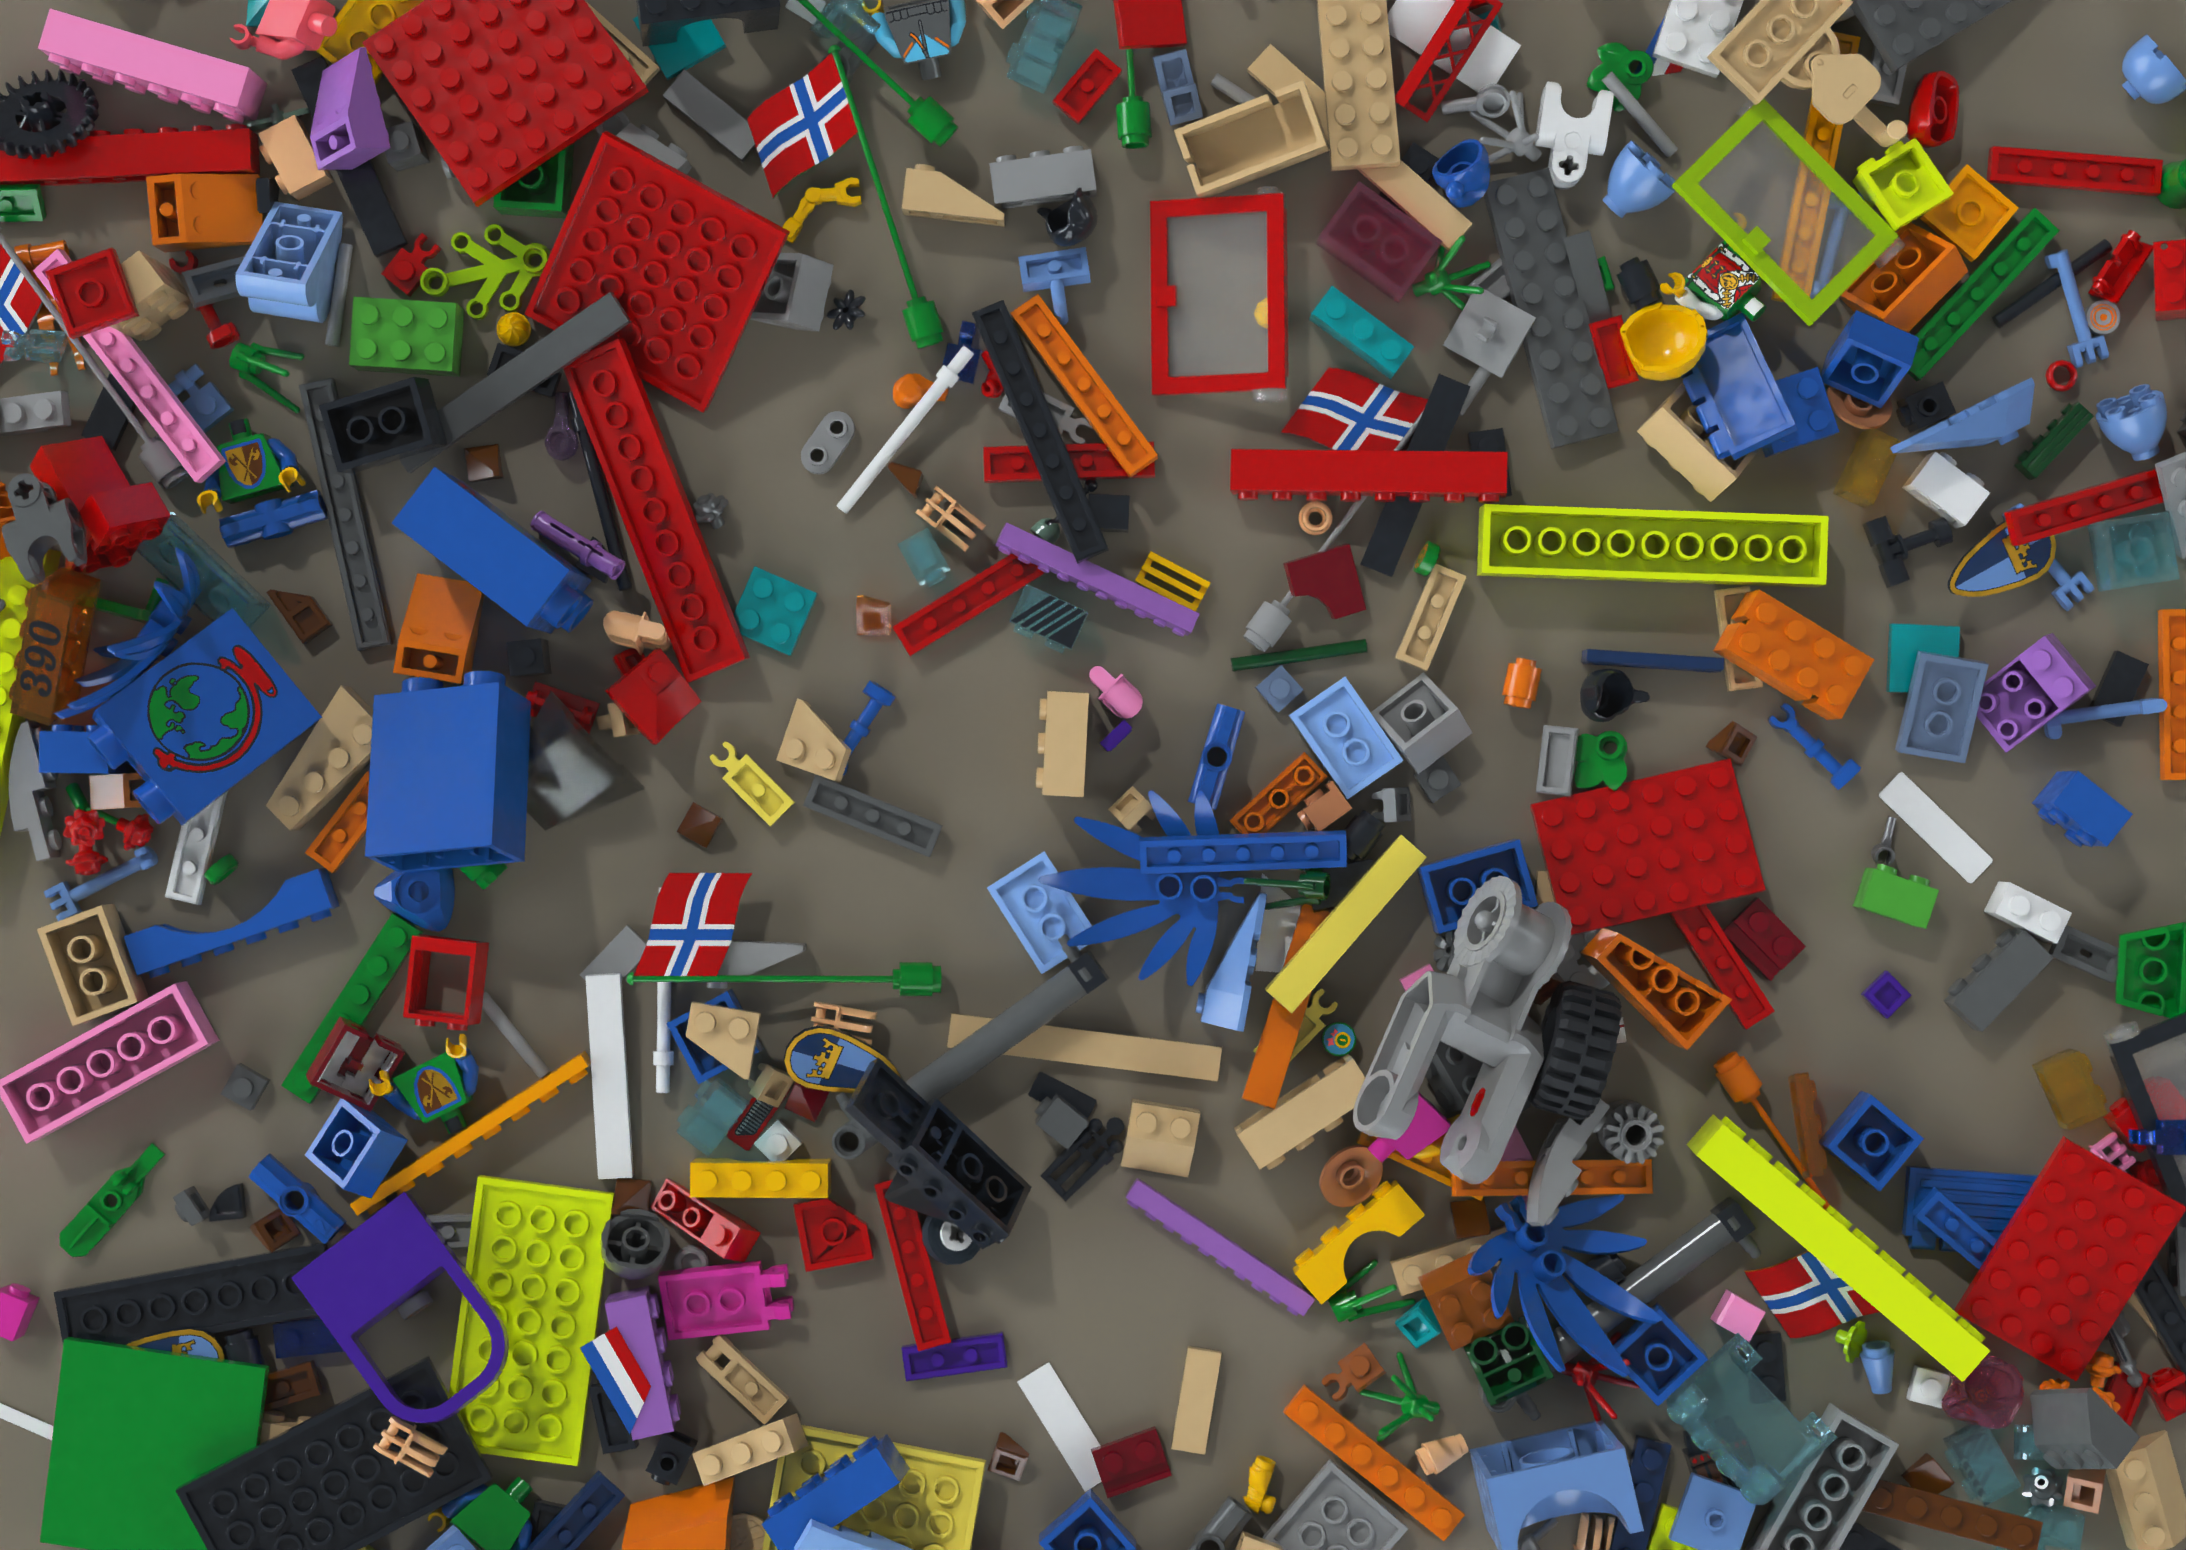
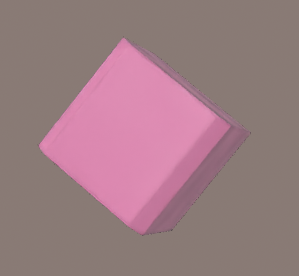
(1737, 1315)

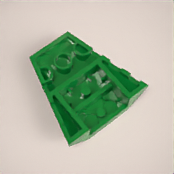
(2153, 970)

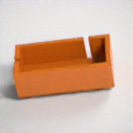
(1793, 655)

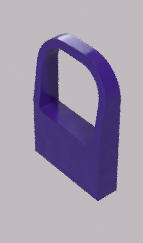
(377, 1272)

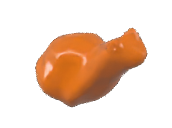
(910, 390)

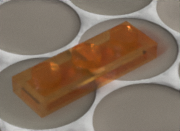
(1807, 1125)

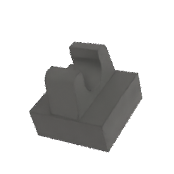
(1395, 804)

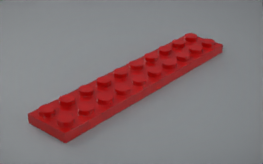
(655, 510)

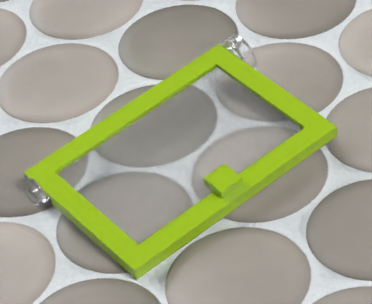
(1786, 211)

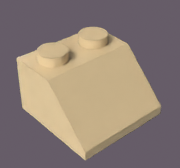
(1160, 1137)

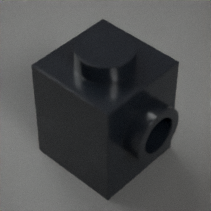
(1925, 407)
(671, 1457)

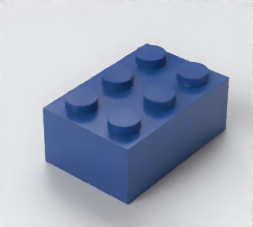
(1454, 880)

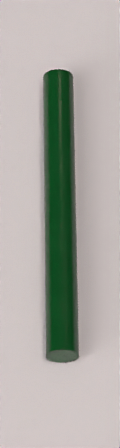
(1299, 655)

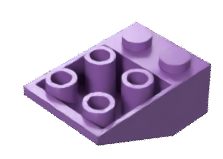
(348, 115)
(2031, 691)

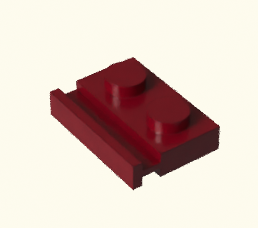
(1763, 939)
(1131, 1462)

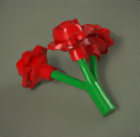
(89, 824)

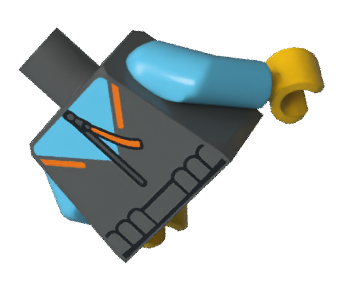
(920, 31)

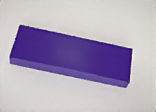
(954, 1358)

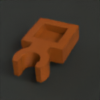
(1358, 1369)

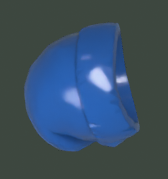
(1463, 173)

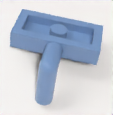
(1054, 272)

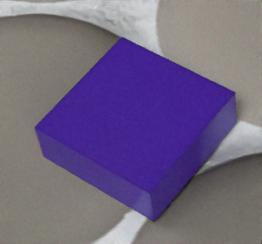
(1116, 736)
(1886, 994)

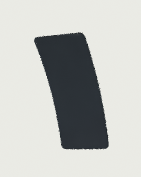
(1048, 1086)

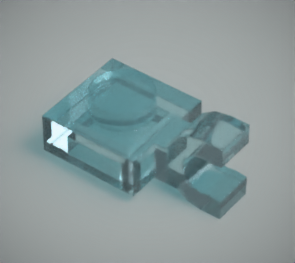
(39, 345)

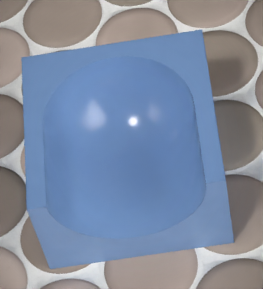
(1552, 1477)

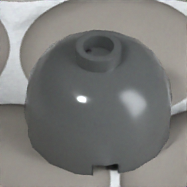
(635, 1244)

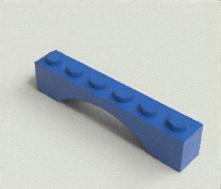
(298, 898)

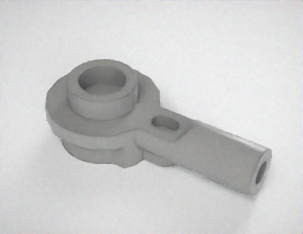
(1491, 101)

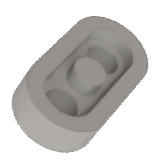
(828, 442)

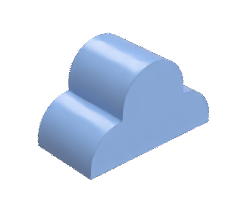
(292, 263)

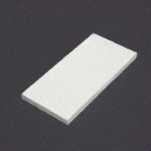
(1418, 20)

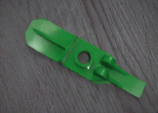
(98, 1215)

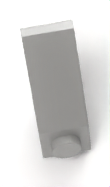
(749, 957)

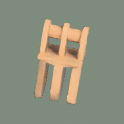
(947, 516)
(635, 631)
(840, 1023)
(416, 1451)
(1595, 1533)

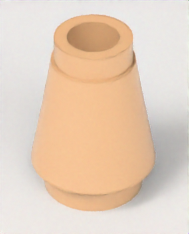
(1441, 1453)

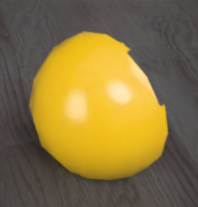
(1664, 340)

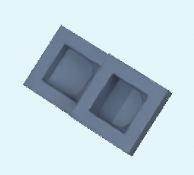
(1177, 87)

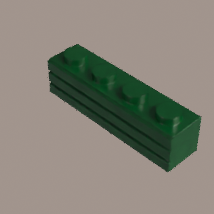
(2054, 440)

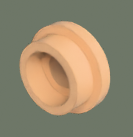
(1320, 508)

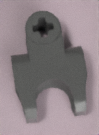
(40, 526)

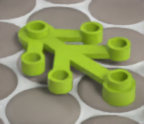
(493, 270)

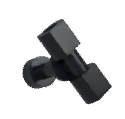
(1895, 549)

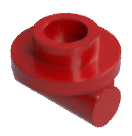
(2146, 1172)

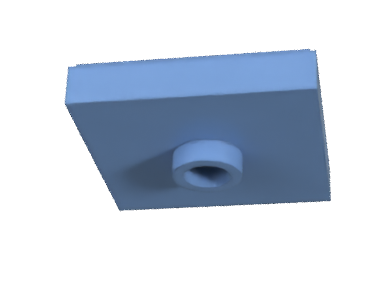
(1711, 1515)

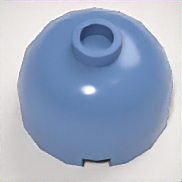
(2151, 73)

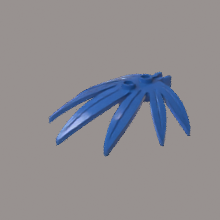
(151, 642)
(1187, 894)
(1539, 1263)

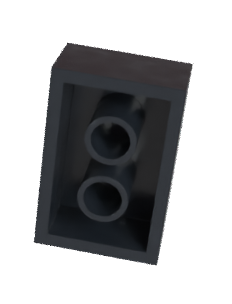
(382, 425)

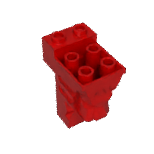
(111, 510)

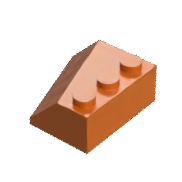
(683, 1520)

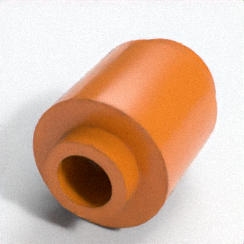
(1521, 683)

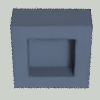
(1279, 688)

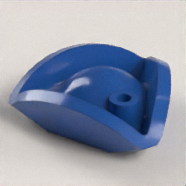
(419, 897)

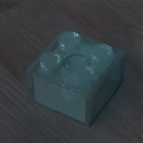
(2133, 551)

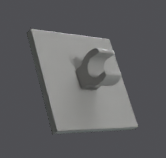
(1489, 332)

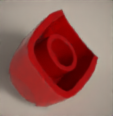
(1934, 109)

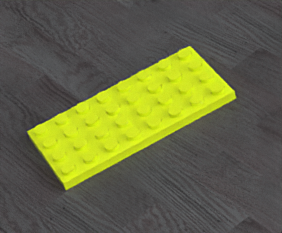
(544, 1274)

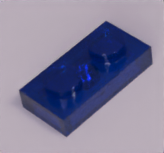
(303, 1338)

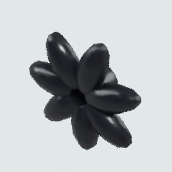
(846, 310)

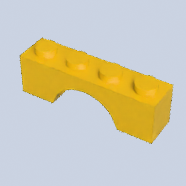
(760, 1179)
(1388, 1211)

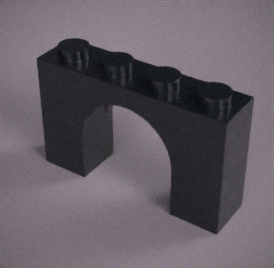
(663, 18)

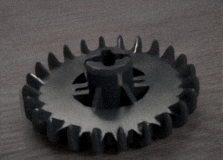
(39, 110)

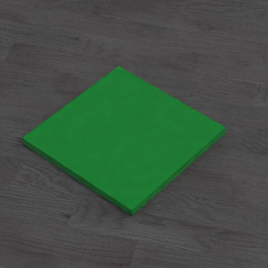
(135, 1431)

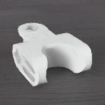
(1571, 137)

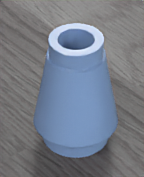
(1878, 1365)

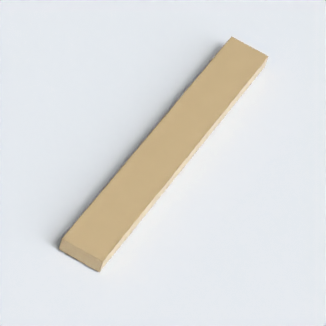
(1396, 182)
(1104, 1049)

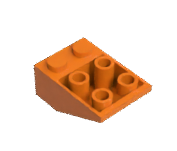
(203, 211)
(439, 629)

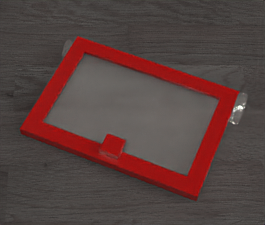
(1220, 295)

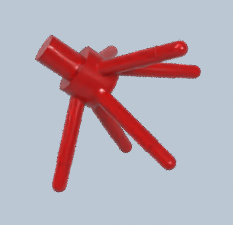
(1587, 1374)

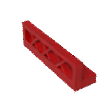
(1432, 53)

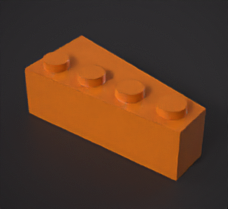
(1660, 991)

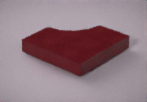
(1329, 578)

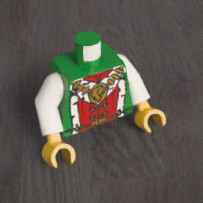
(1719, 287)

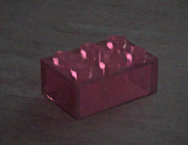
(1378, 242)

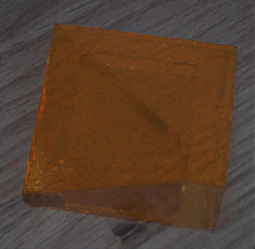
(872, 616)

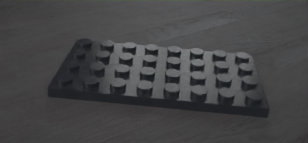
(326, 1481)

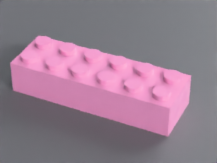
(152, 66)
(106, 1061)

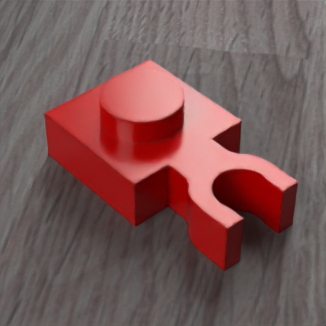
(408, 267)

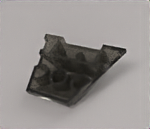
(570, 769)

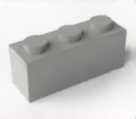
(1042, 177)

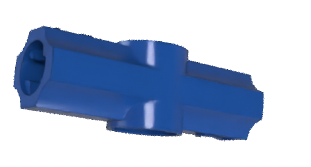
(273, 519)
(1222, 734)
(281, 1182)

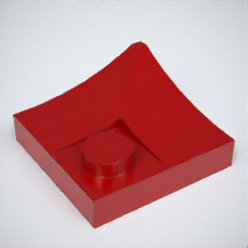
(653, 696)

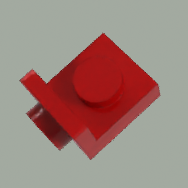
(2168, 1392)

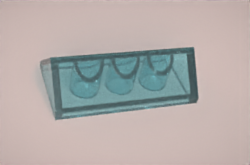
(219, 582)

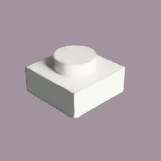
(778, 1142)
(1927, 1386)

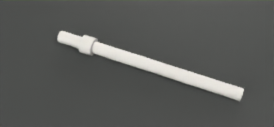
(947, 377)
(663, 1056)

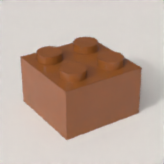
(1462, 1302)

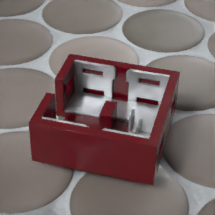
(352, 1059)

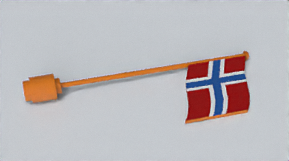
(1801, 1289)

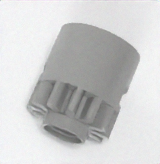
(1619, 1119)

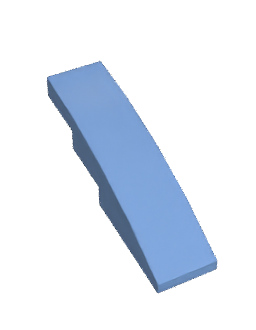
(822, 1537)

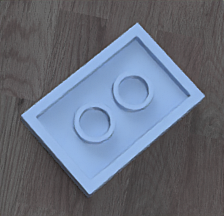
(1346, 738)
(1039, 911)

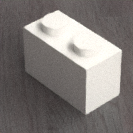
(1946, 489)
(2027, 912)

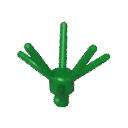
(1439, 280)
(1412, 1404)

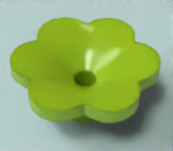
(1852, 1340)

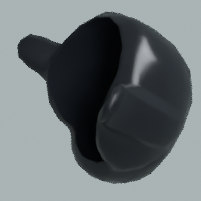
(1071, 221)
(1608, 694)

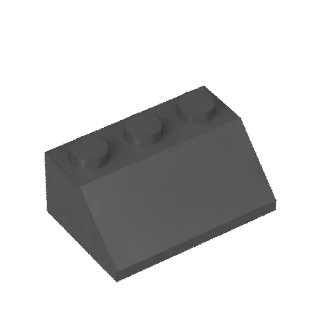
(2079, 1429)

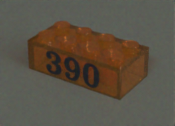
(53, 644)

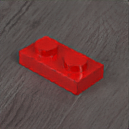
(1087, 86)

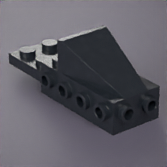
(938, 1159)

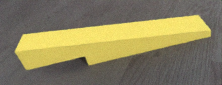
(1345, 923)

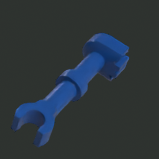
(859, 727)
(1814, 748)

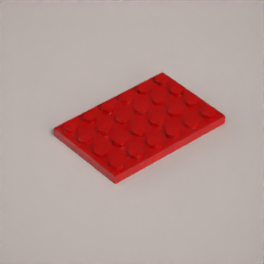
(1648, 847)
(2070, 1258)

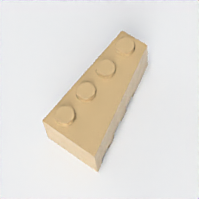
(327, 761)

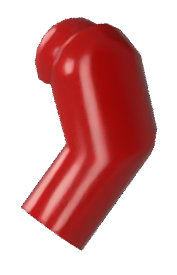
(992, 386)

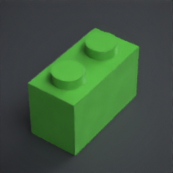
(1895, 896)

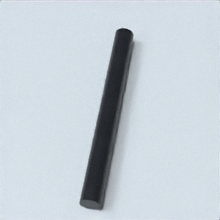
(2050, 284)

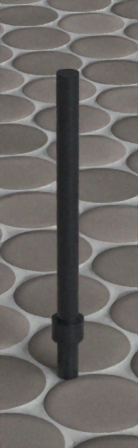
(600, 492)

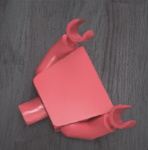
(290, 28)

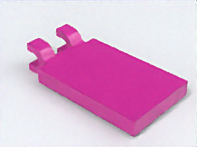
(722, 1299)

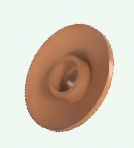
(1858, 412)
(1350, 1176)

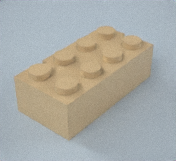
(1251, 140)
(1302, 1113)

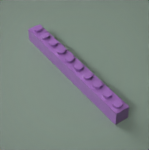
(1096, 579)
(1225, 1250)

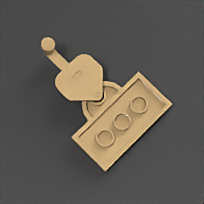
(1776, 46)

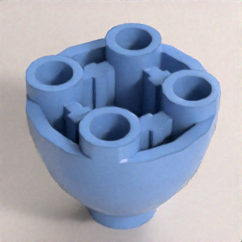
(1636, 182)
(2134, 421)

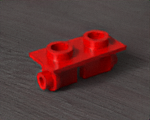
(2121, 268)
(582, 708)

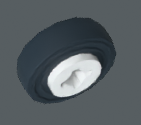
(942, 1243)

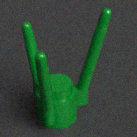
(251, 361)
(1348, 1305)

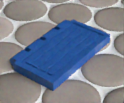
(1738, 392)
(1983, 1195)

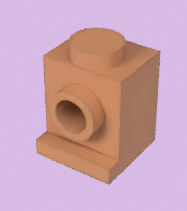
(1323, 808)
(2084, 1489)

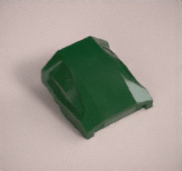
(1508, 1362)

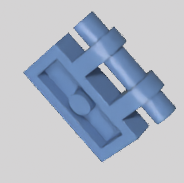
(205, 404)

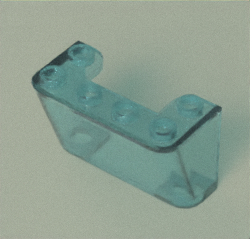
(1745, 1424)

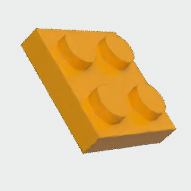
(1971, 214)

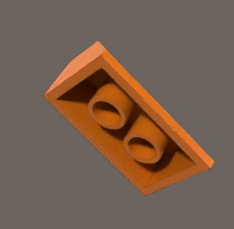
(1909, 282)

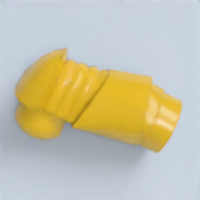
(1259, 1480)

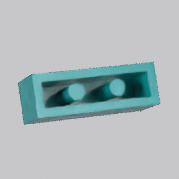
(1361, 332)

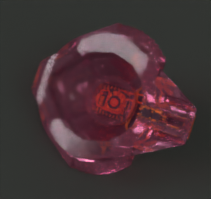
(1987, 1396)

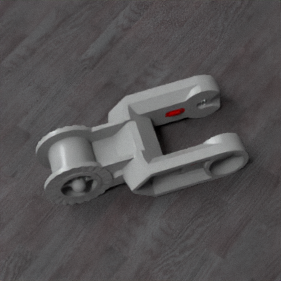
(1480, 1009)

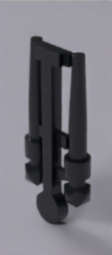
(1114, 1127)

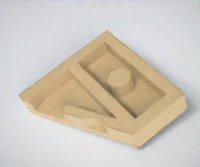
(813, 745)
(725, 1034)

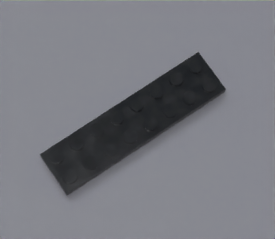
(199, 1297)

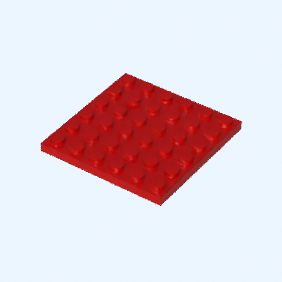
(504, 82)
(672, 256)

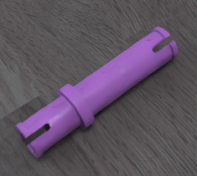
(588, 551)

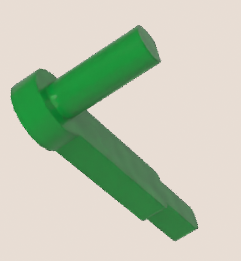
(131, 612)

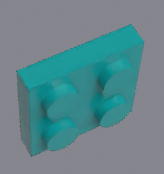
(773, 610)

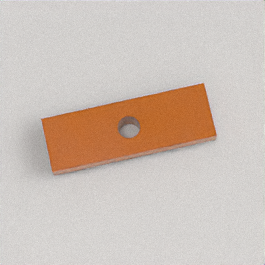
(1294, 783)

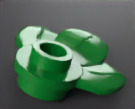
(1618, 60)
(1596, 764)

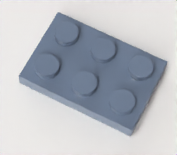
(1941, 706)

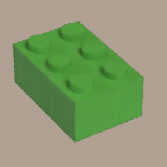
(406, 336)

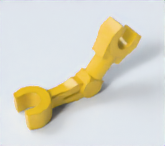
(816, 196)

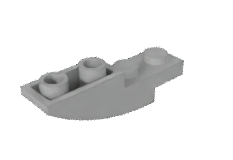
(34, 413)
(28, 803)
(1554, 1171)

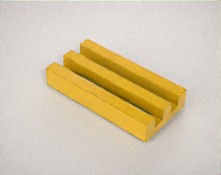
(1146, 568)

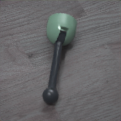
(1048, 528)

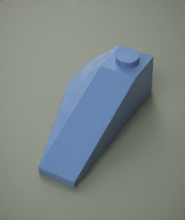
(1978, 425)
(1229, 988)

